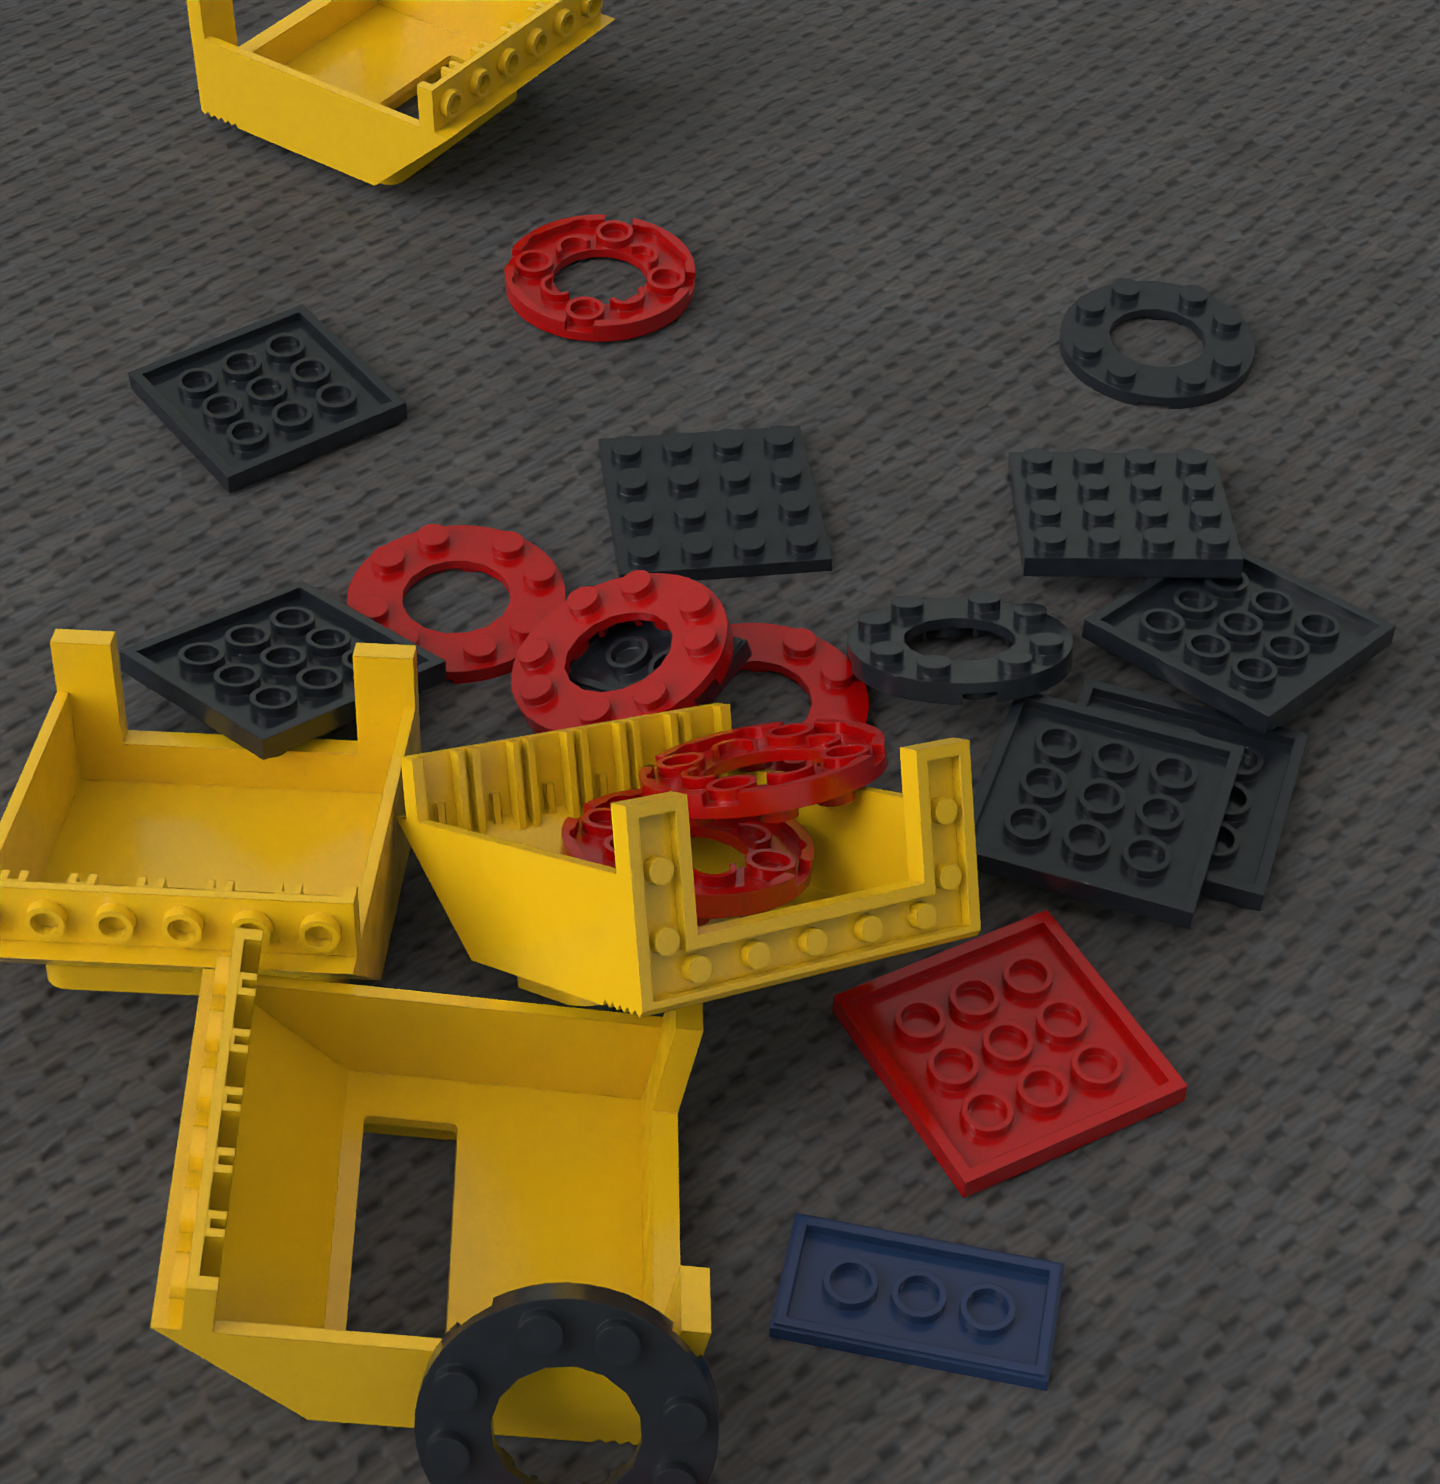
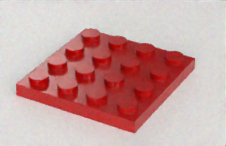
(1007, 1052)

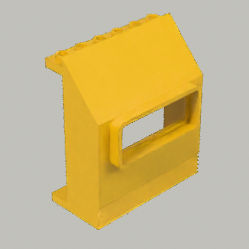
(341, 67)
(488, 834)
(151, 846)
(555, 1181)

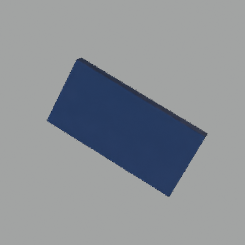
(919, 1301)

